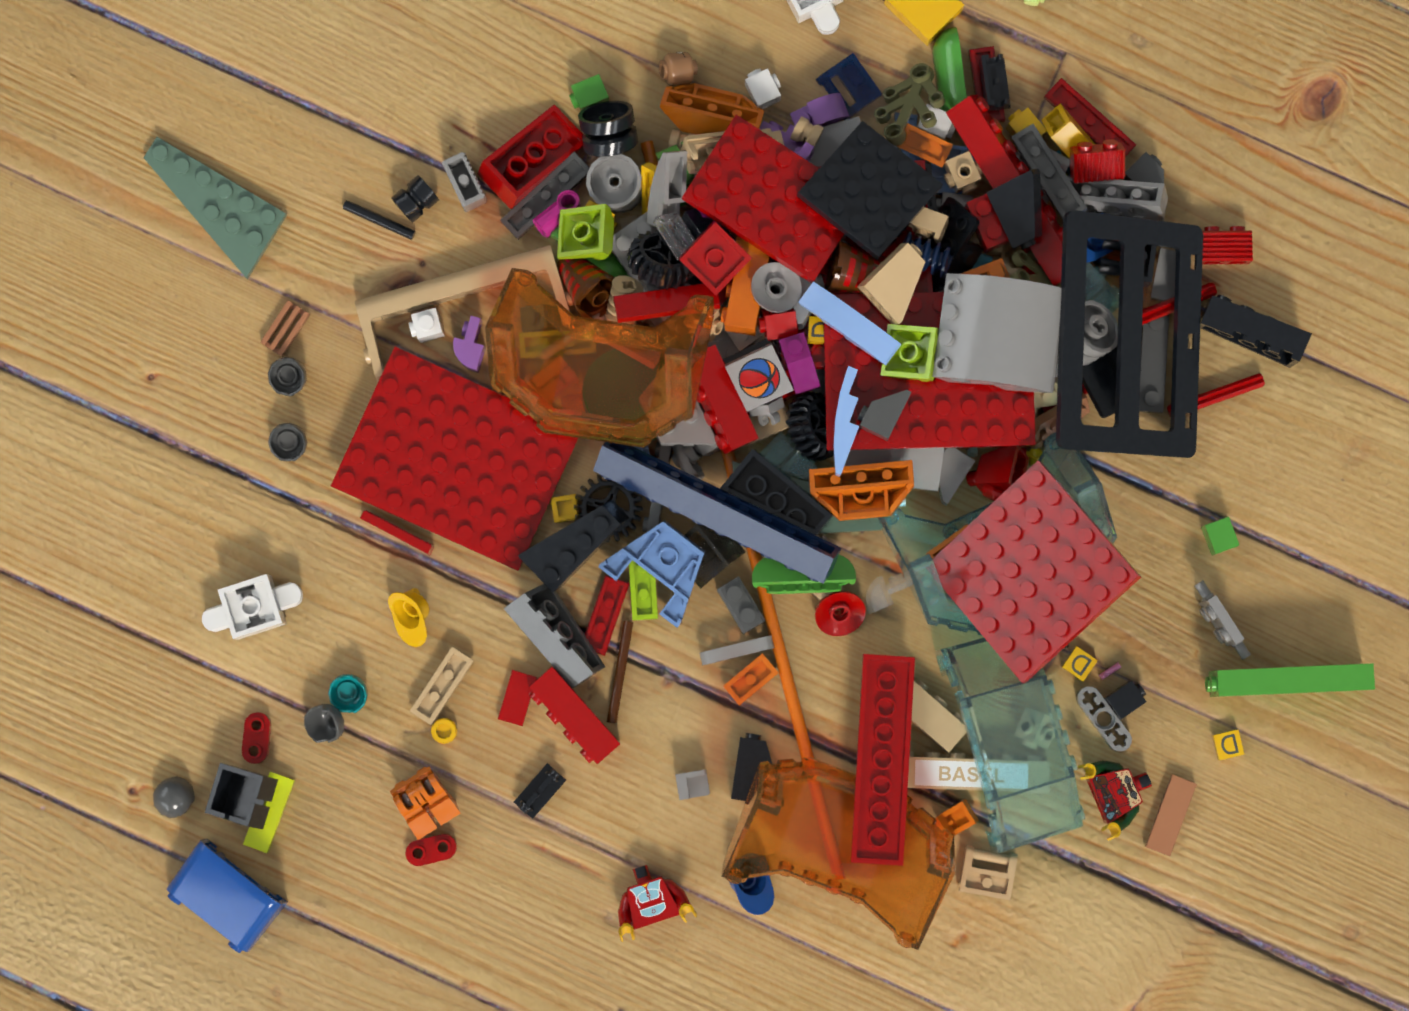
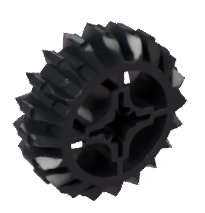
(655, 262)
(808, 426)
(615, 487)

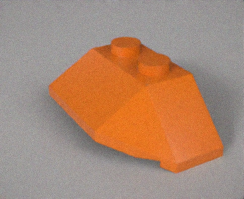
(707, 109)
(862, 489)

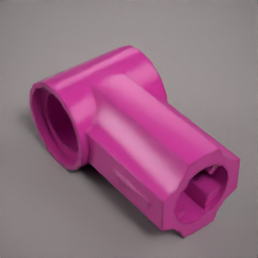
(549, 218)

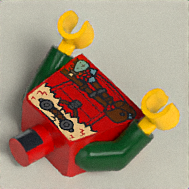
(1115, 793)

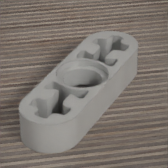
(736, 650)
(1114, 719)

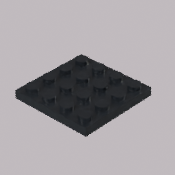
(869, 190)

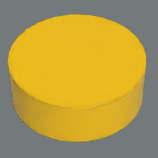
(444, 730)

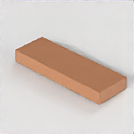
(1170, 815)

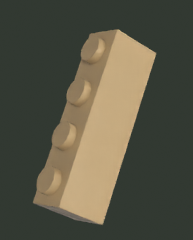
(934, 719)

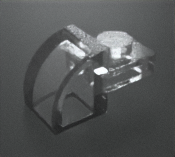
(878, 593)

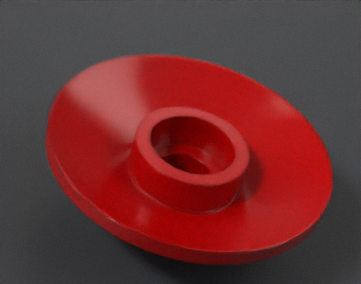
(842, 621)

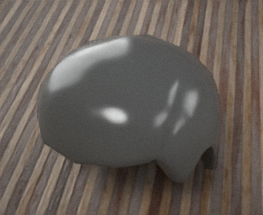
(287, 376)
(287, 442)
(324, 723)
(173, 797)

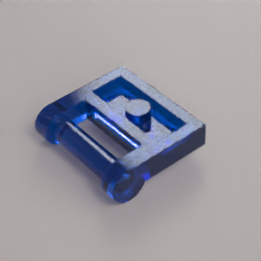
(856, 82)

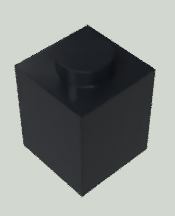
(1126, 699)

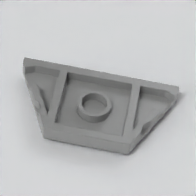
(690, 433)

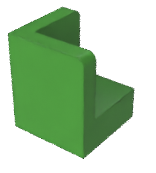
(1220, 536)

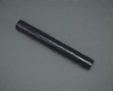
(379, 220)

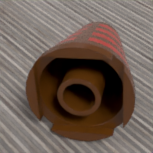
(848, 269)
(586, 285)

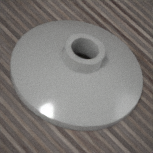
(780, 277)

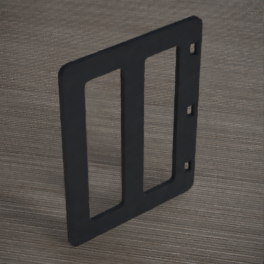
(1133, 236)

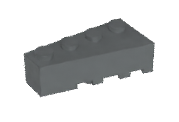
(555, 634)

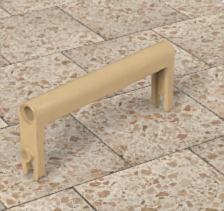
(448, 288)

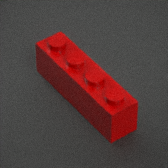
(723, 405)
(574, 715)

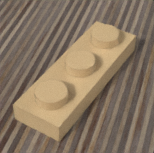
(441, 685)

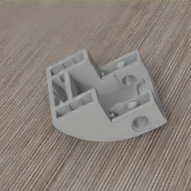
(998, 333)

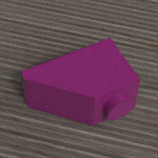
(799, 363)

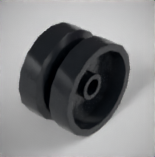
(608, 128)

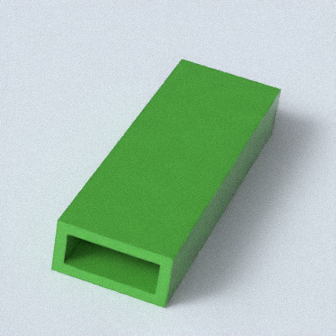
(1290, 680)

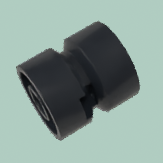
(415, 198)

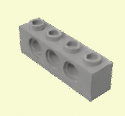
(1124, 198)

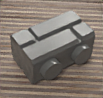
(741, 605)

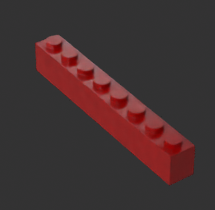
(1000, 164)

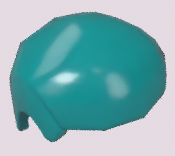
(348, 693)

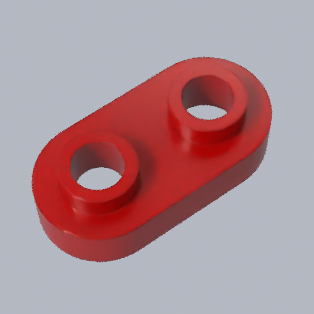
(258, 738)
(431, 850)

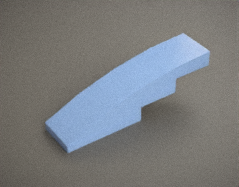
(849, 323)
(844, 430)

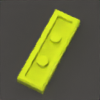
(262, 838)

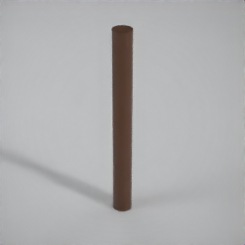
(620, 672)

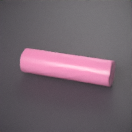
(1109, 671)

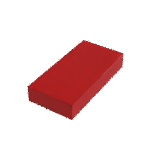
(516, 698)

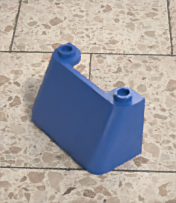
(224, 896)

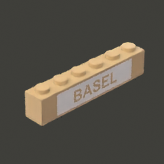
(943, 773)

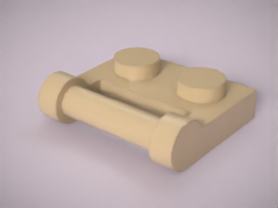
(987, 881)

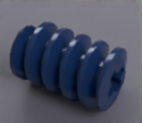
(932, 256)

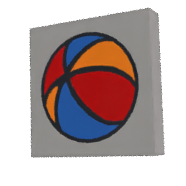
(759, 377)

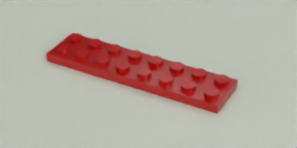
(882, 759)

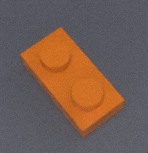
(926, 145)
(750, 679)

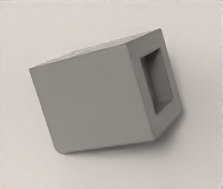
(692, 784)

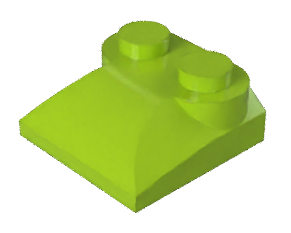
(585, 232)
(915, 355)

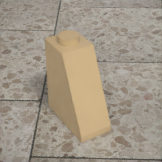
(894, 282)

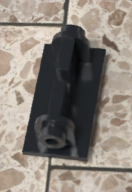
(539, 791)

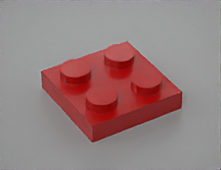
(715, 258)

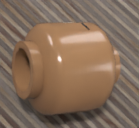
(678, 68)

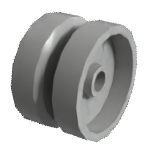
(601, 187)
(1099, 332)

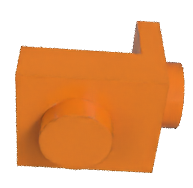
(957, 818)

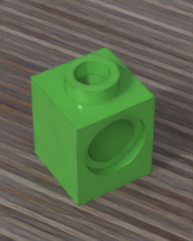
(588, 92)

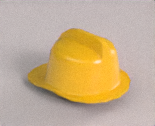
(409, 616)

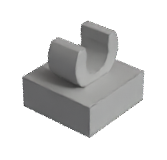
(768, 410)

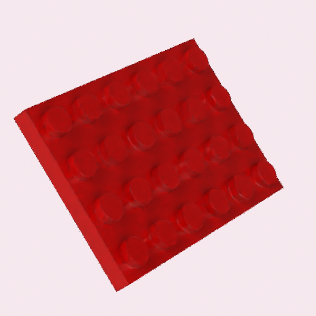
(753, 192)

